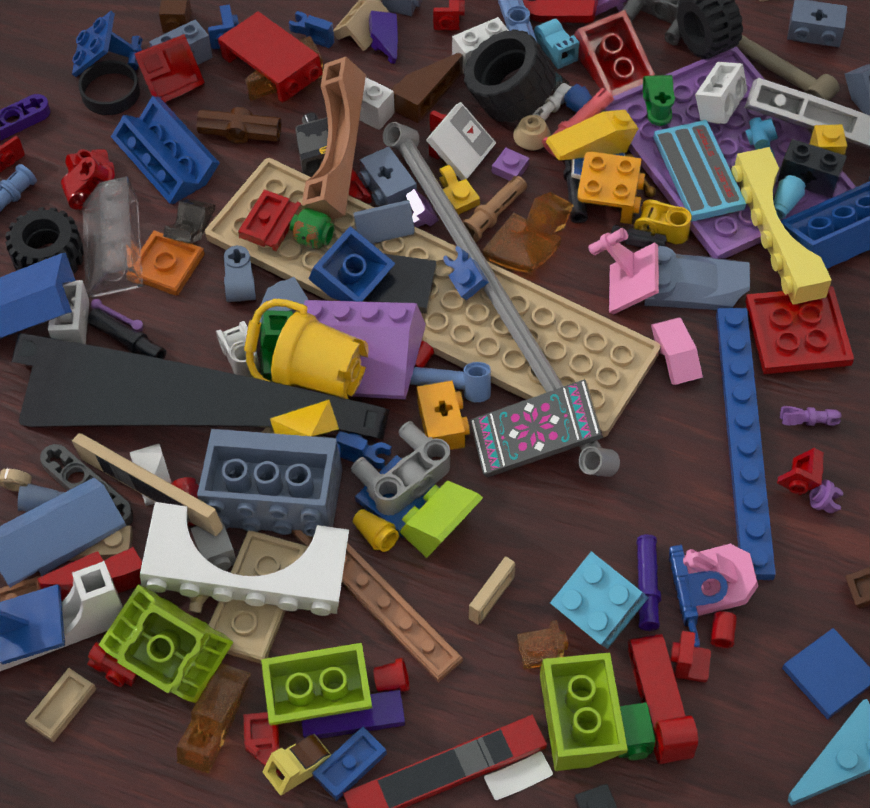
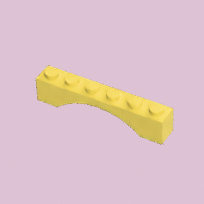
(800, 270)

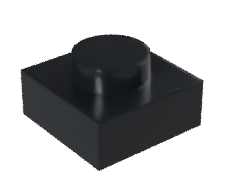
(595, 798)

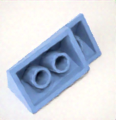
(57, 531)

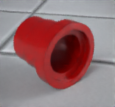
(392, 676)

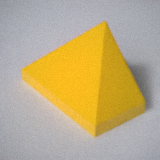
(307, 421)

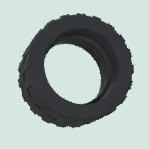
(498, 58)

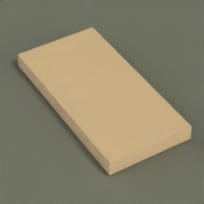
(250, 626)

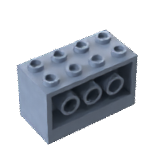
(271, 480)

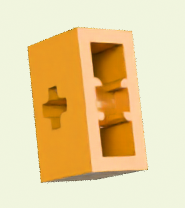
(439, 401)

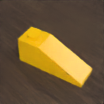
(603, 133)

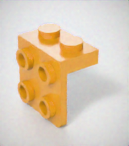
(612, 182)

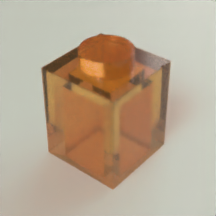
(549, 213)

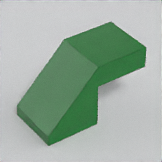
(271, 328)

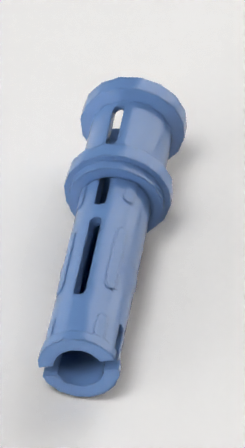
(15, 185)

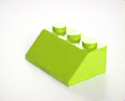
(316, 684)
(582, 710)

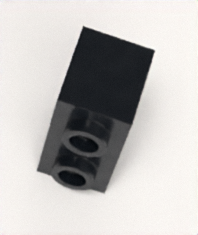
(814, 166)

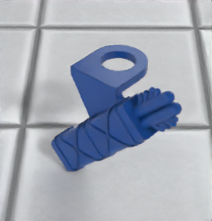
(689, 589)

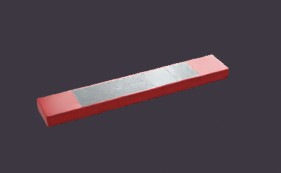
(450, 767)

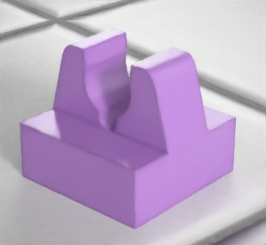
(421, 209)

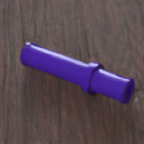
(648, 582)

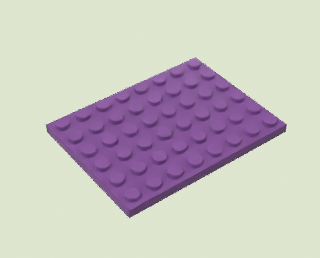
(732, 231)

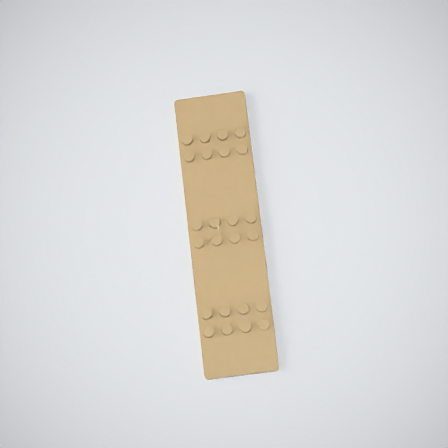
(470, 330)

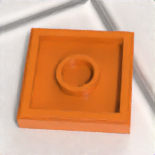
(168, 263)

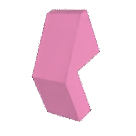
(678, 349)

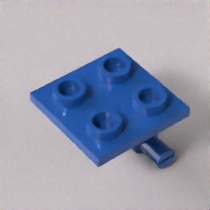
(100, 39)
(31, 624)

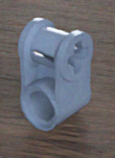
(238, 275)

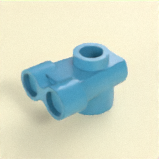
(761, 133)

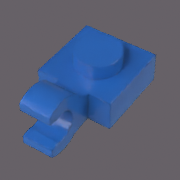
(318, 29)
(355, 446)

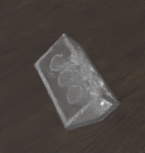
(112, 239)

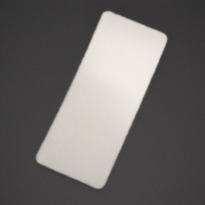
(518, 776)

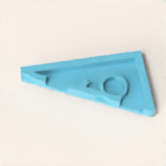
(841, 760)

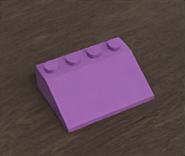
(392, 339)

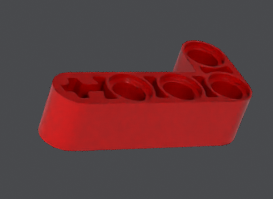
(655, 680)

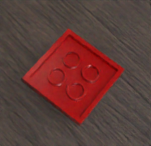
(799, 334)

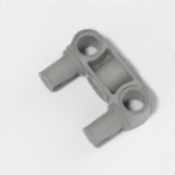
(410, 476)

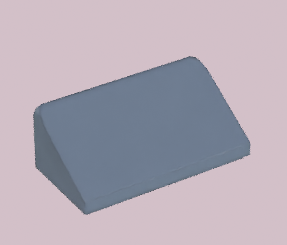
(385, 222)

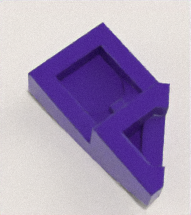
(384, 33)

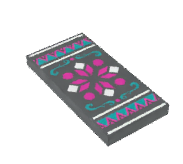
(536, 428)

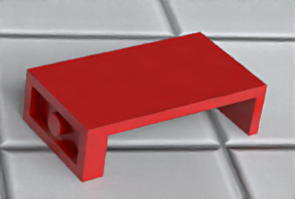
(272, 54)

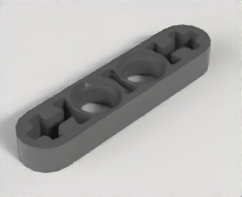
(72, 465)

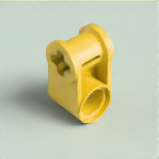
(665, 220)

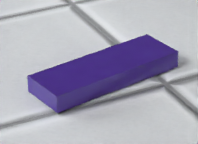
(385, 713)

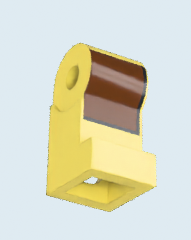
(295, 763)

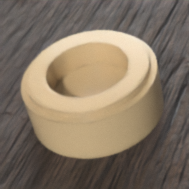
(13, 479)

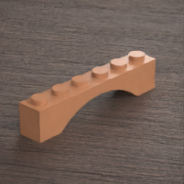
(343, 94)

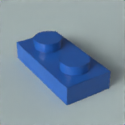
(349, 763)

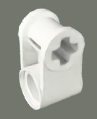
(232, 345)

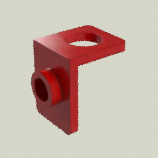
(10, 152)

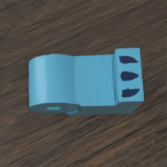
(556, 41)

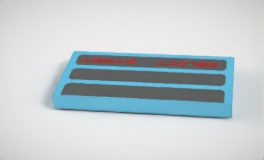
(699, 170)

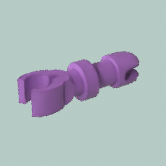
(795, 416)

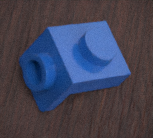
(228, 20)

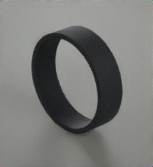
(109, 67)

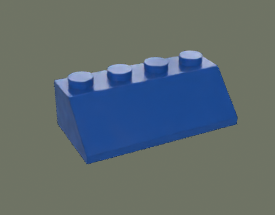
(834, 227)

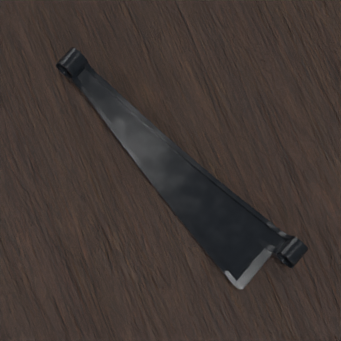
(116, 388)

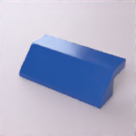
(165, 151)
(34, 294)

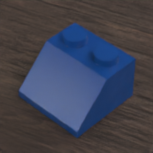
(350, 268)

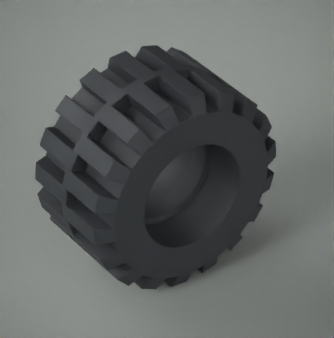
(709, 26)
(40, 229)

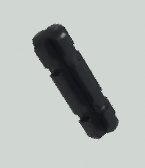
(641, 238)

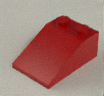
(613, 53)

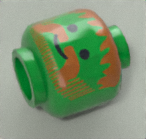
(312, 228)

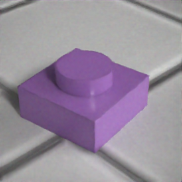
(510, 164)

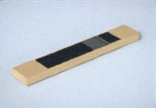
(146, 483)

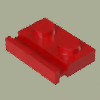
(269, 220)

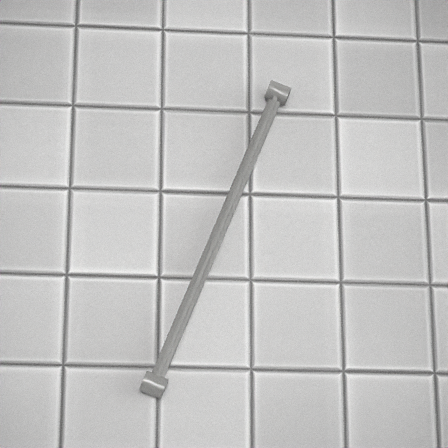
(406, 141)

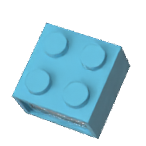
(599, 600)

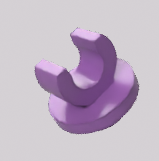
(823, 496)

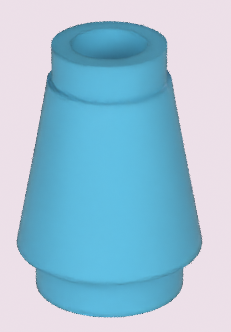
(788, 194)

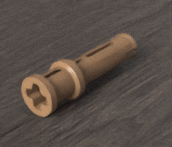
(486, 215)

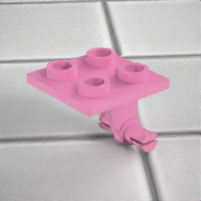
(632, 275)

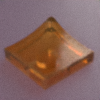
(520, 246)

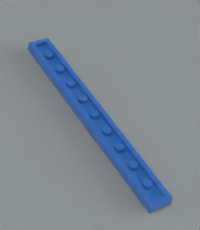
(745, 440)

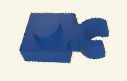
(467, 274)

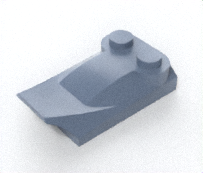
(699, 281)

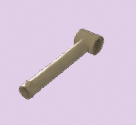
(823, 87)

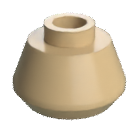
(531, 132)

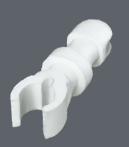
(553, 103)

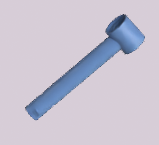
(474, 379)

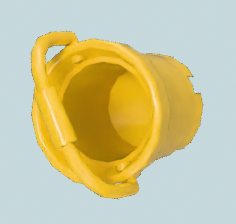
(309, 353)

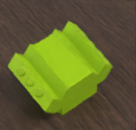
(165, 644)

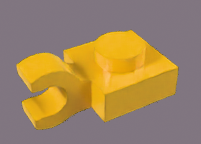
(459, 193)

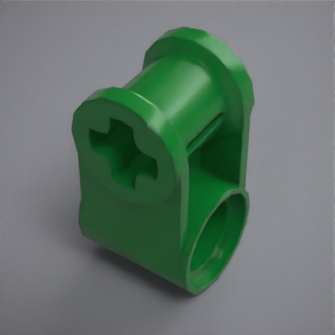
(659, 98)

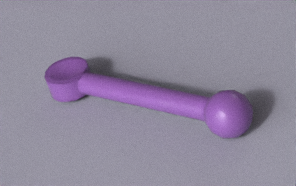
(136, 325)

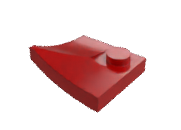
(170, 68)

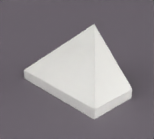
(153, 461)

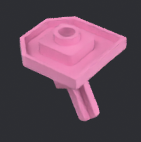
(736, 568)

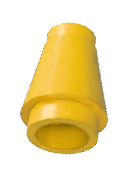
(376, 530)

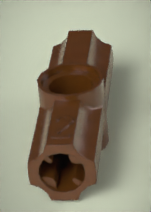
(239, 125)

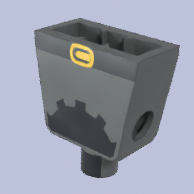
(311, 142)

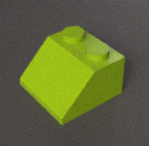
(438, 516)

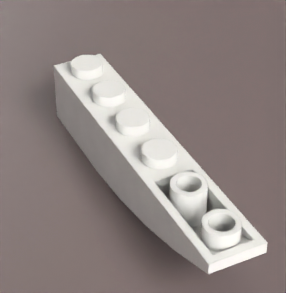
(807, 110)

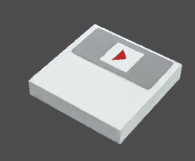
(461, 141)

